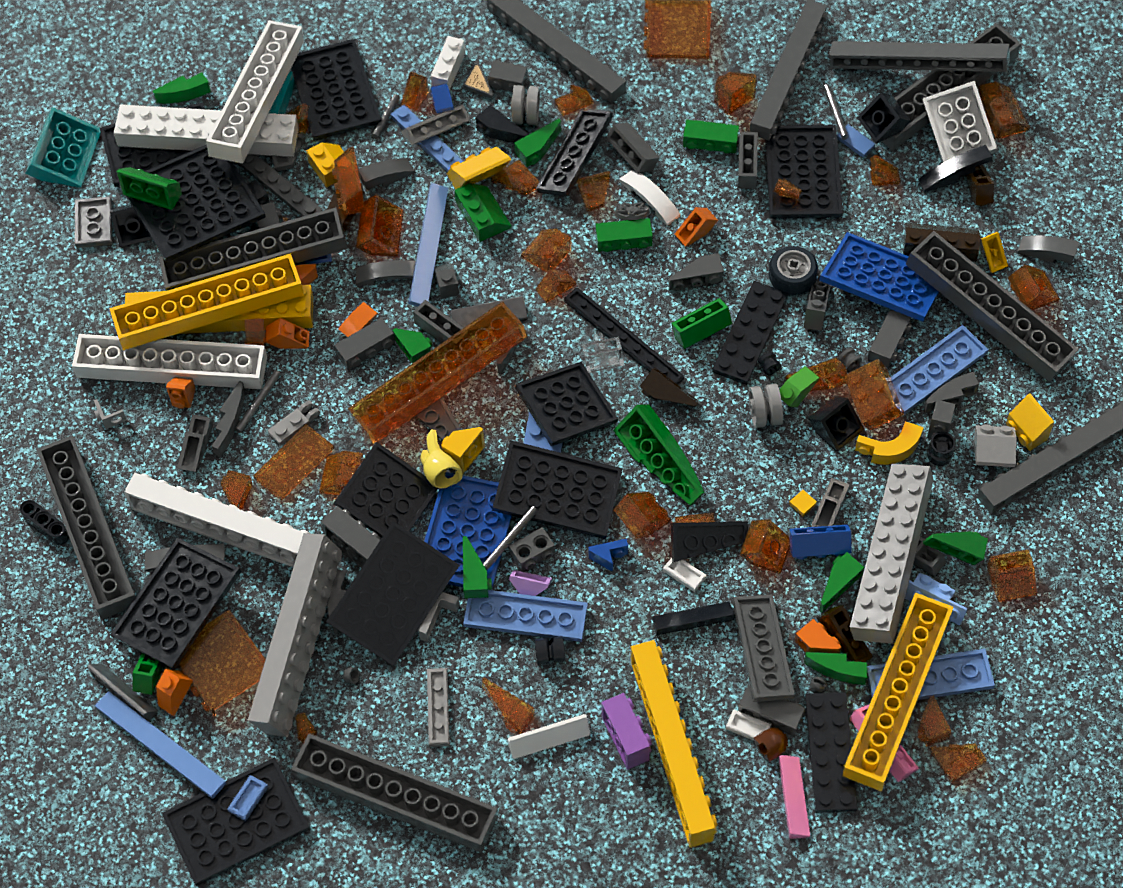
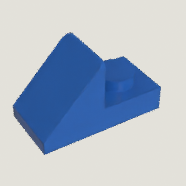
(441, 98)
(603, 553)

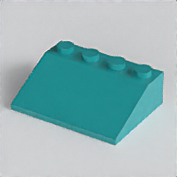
(63, 149)

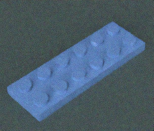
(937, 367)
(527, 615)
(948, 674)

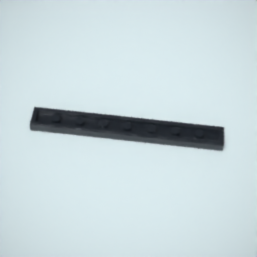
(613, 328)

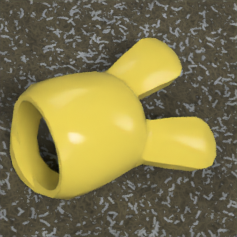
(437, 464)

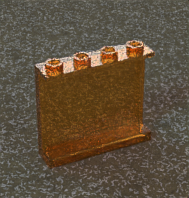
(677, 29)
(222, 662)

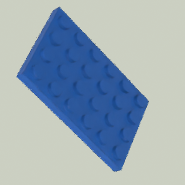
(879, 277)
(468, 512)

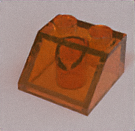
(734, 90)
(548, 249)
(1033, 287)
(339, 470)
(766, 546)

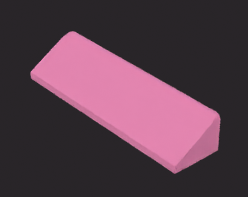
(902, 764)
(794, 797)

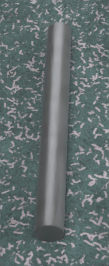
(834, 108)
(257, 402)
(510, 537)

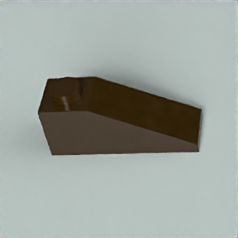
(980, 186)
(663, 388)
(837, 624)

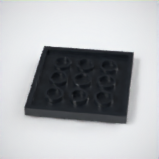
(566, 403)
(385, 492)

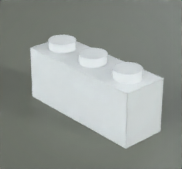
(448, 62)

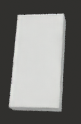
(685, 574)
(746, 725)

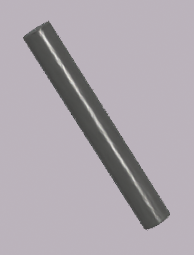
(385, 116)

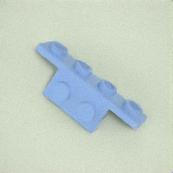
(941, 592)

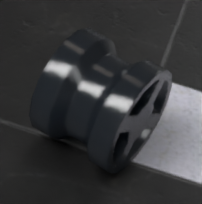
(769, 363)

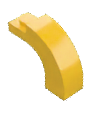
(891, 451)

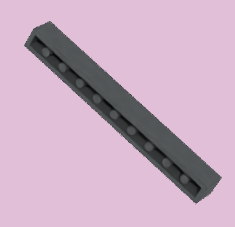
(559, 48)
(919, 56)
(788, 69)
(1052, 460)

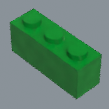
(710, 136)
(623, 235)
(701, 323)

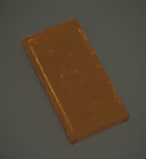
(293, 462)

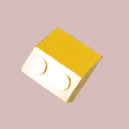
(322, 161)
(1030, 423)
(464, 446)

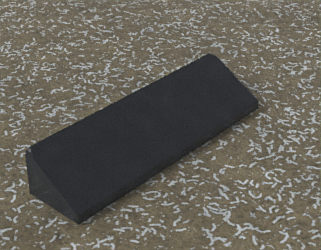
(693, 618)

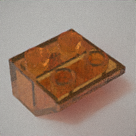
(642, 514)
(1012, 575)

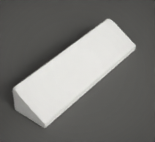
(549, 736)

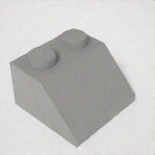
(995, 446)

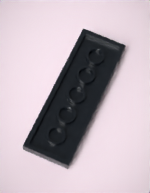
(574, 152)
(750, 332)
(829, 752)

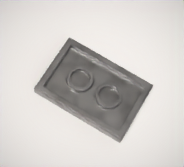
(93, 222)

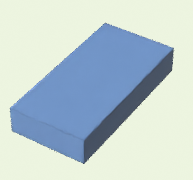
(857, 141)
(247, 798)

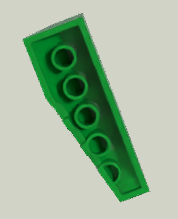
(657, 449)

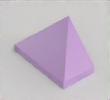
(529, 583)

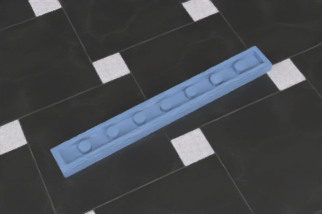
(428, 244)
(160, 745)

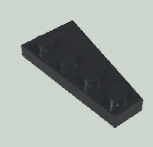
(704, 537)

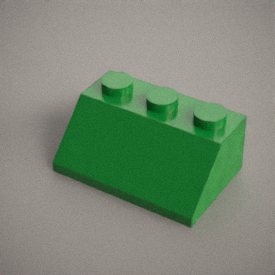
(149, 187)
(481, 211)

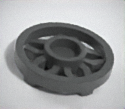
(632, 211)

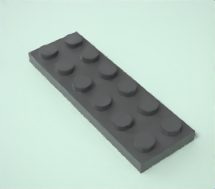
(763, 648)

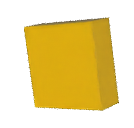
(803, 503)

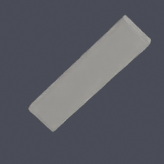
(438, 707)

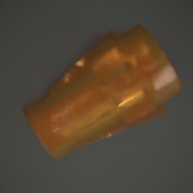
(787, 189)
(304, 727)

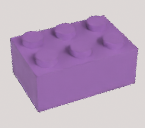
(626, 730)

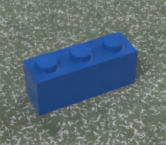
(820, 541)

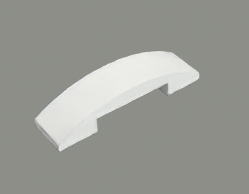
(652, 195)

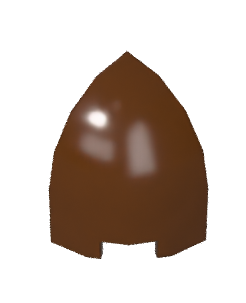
(771, 743)

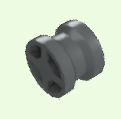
(850, 359)

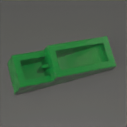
(182, 89)
(837, 667)

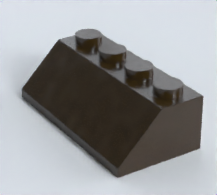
(963, 239)

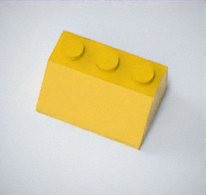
(478, 167)

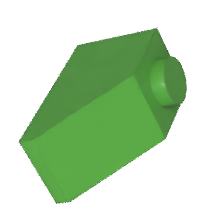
(798, 387)

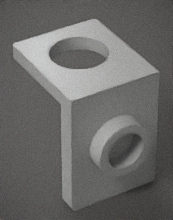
(107, 419)

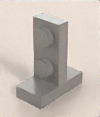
(444, 601)

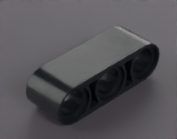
(40, 515)

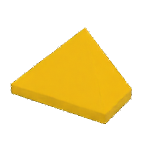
(994, 252)

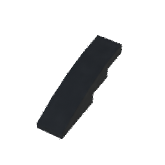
(950, 170)

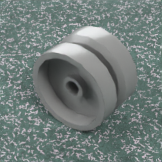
(525, 105)
(765, 405)

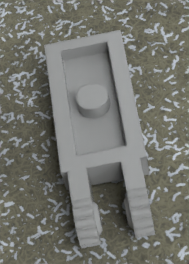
(293, 423)

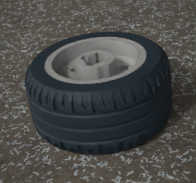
(793, 270)

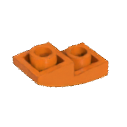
(358, 319)

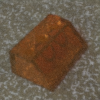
(1002, 110)
(348, 183)
(380, 227)

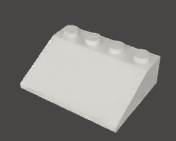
(959, 121)

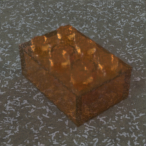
(874, 394)

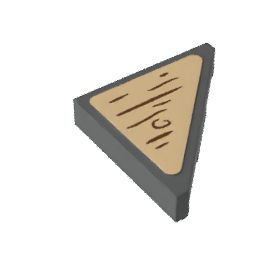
(477, 82)

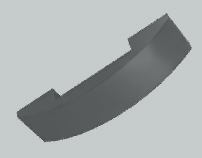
(384, 271)

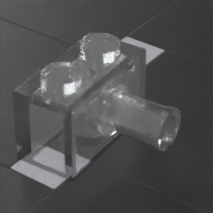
(602, 353)

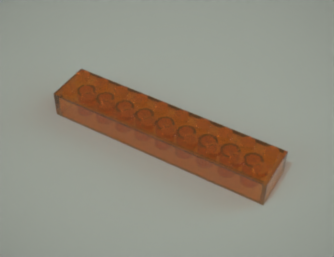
(438, 372)

